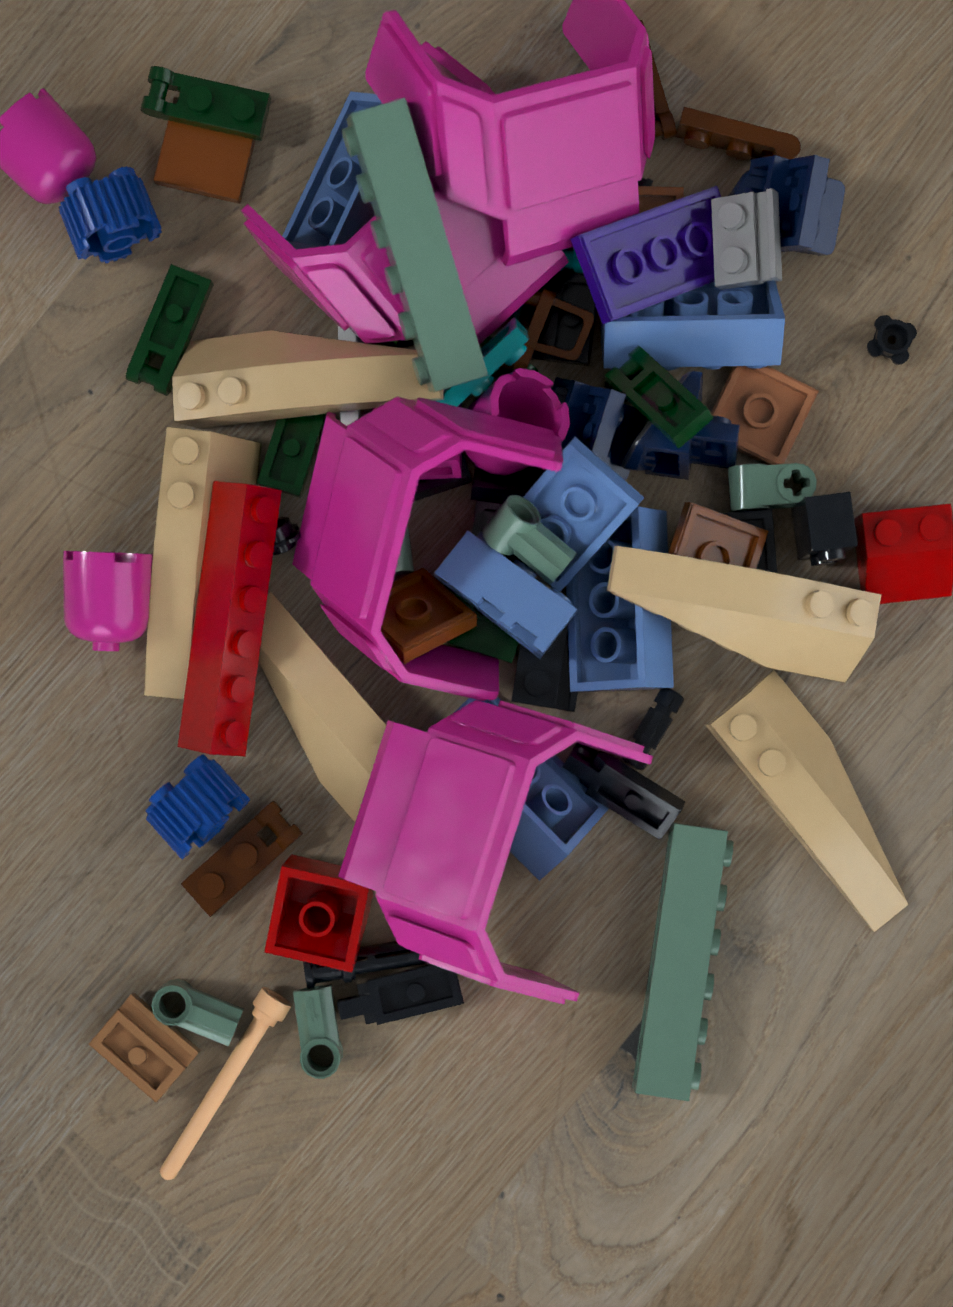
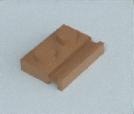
(144, 1048)

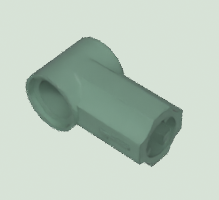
(518, 531)
(202, 1014)
(317, 1026)

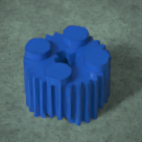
(109, 215)
(195, 806)

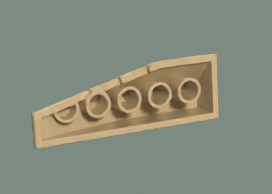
(287, 377)
(188, 471)
(755, 612)
(323, 707)
(810, 791)

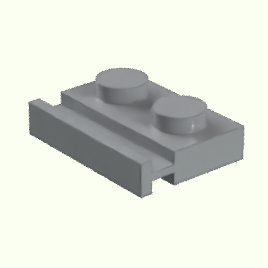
(746, 239)

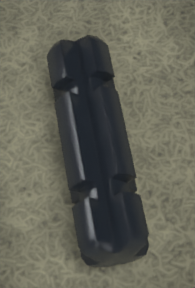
(656, 723)

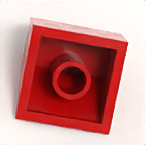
(906, 553)
(317, 914)

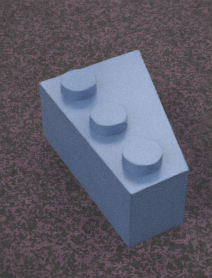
(506, 593)

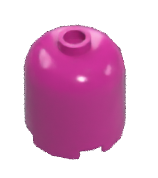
(43, 148)
(524, 398)
(106, 596)

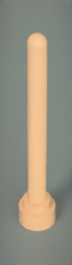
(268, 1010)

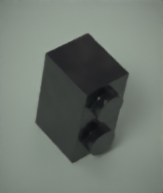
(824, 528)

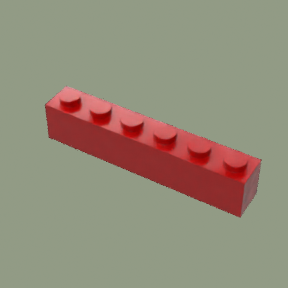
(229, 618)

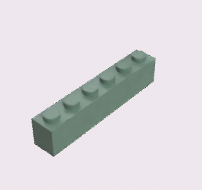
(415, 244)
(680, 961)

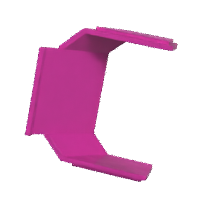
(542, 154)
(351, 279)
(361, 513)
(443, 827)

